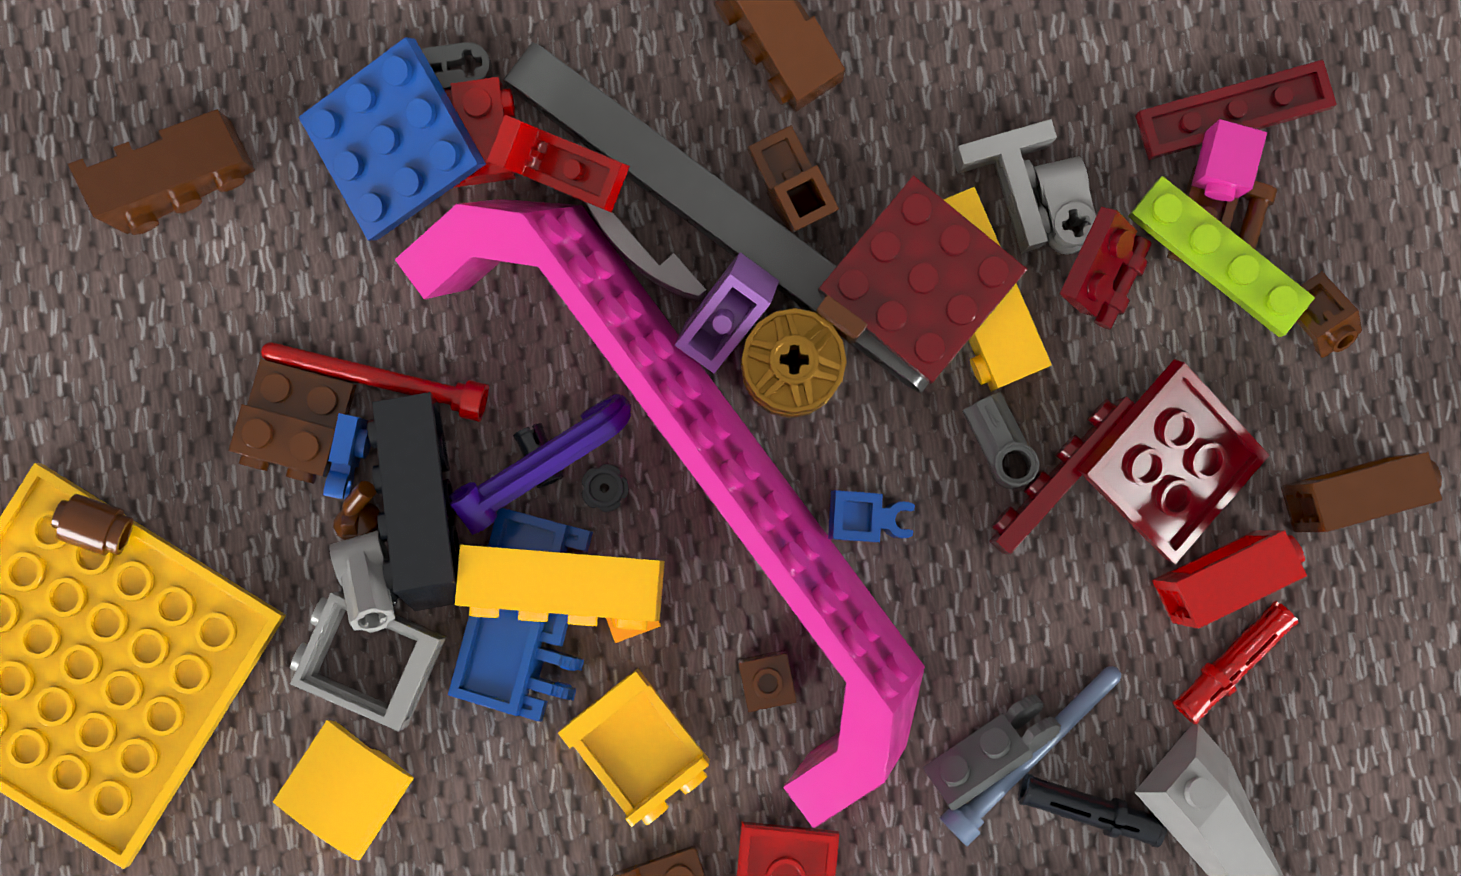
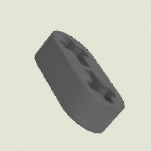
(454, 55)

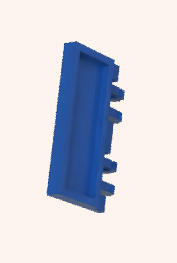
(505, 655)

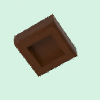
(843, 320)

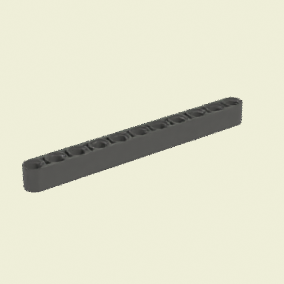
(684, 187)

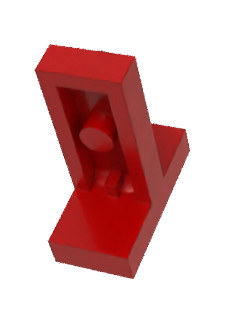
(558, 163)

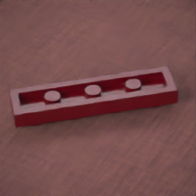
(1250, 103)
(1047, 489)

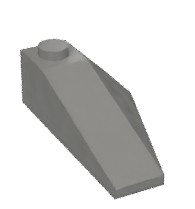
(1207, 808)

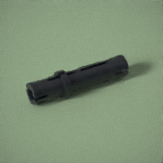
(1111, 816)

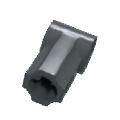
(998, 436)

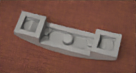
(669, 275)

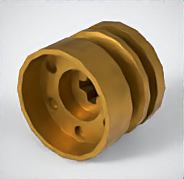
(771, 383)

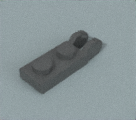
(990, 753)

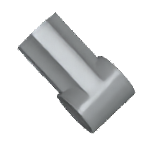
(360, 573)

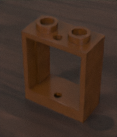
(1362, 492)

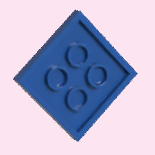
(392, 139)

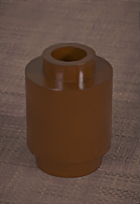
(92, 525)

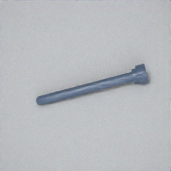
(967, 819)

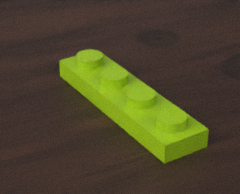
(1221, 257)

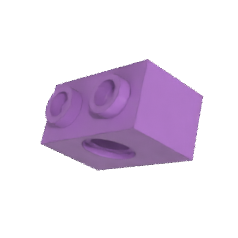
(727, 312)

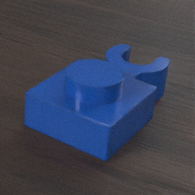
(348, 447)
(861, 517)

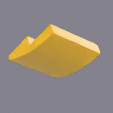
(343, 790)

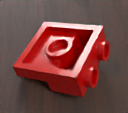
(482, 109)

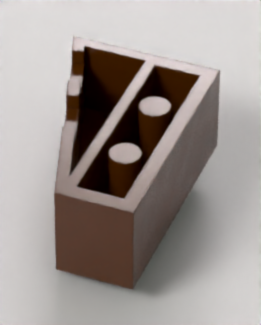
(787, 46)
(164, 175)

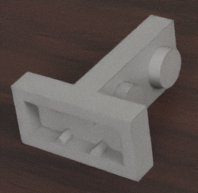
(1015, 176)

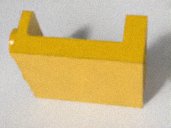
(637, 748)

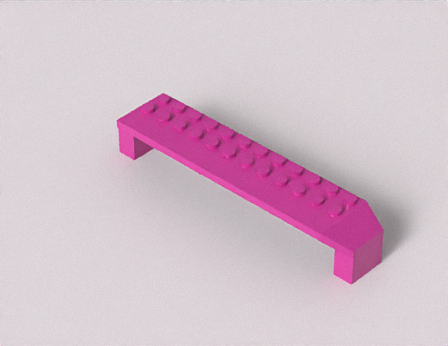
(724, 459)

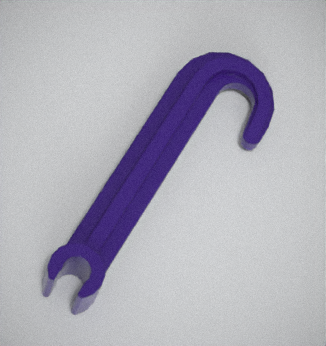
(600, 423)

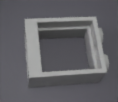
(310, 657)

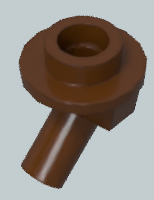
(357, 514)

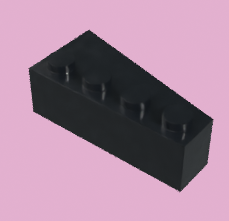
(415, 500)

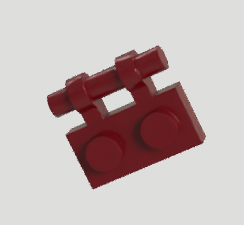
(1106, 268)

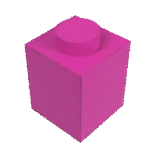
(1228, 160)

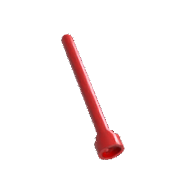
(467, 398)

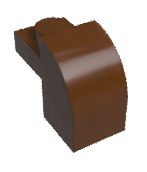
(791, 181)

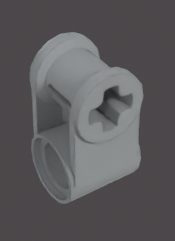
(1066, 196)

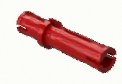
(1228, 669)

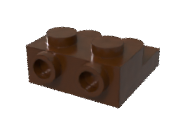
(290, 420)

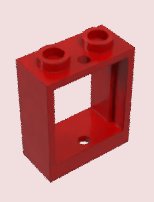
(1230, 577)

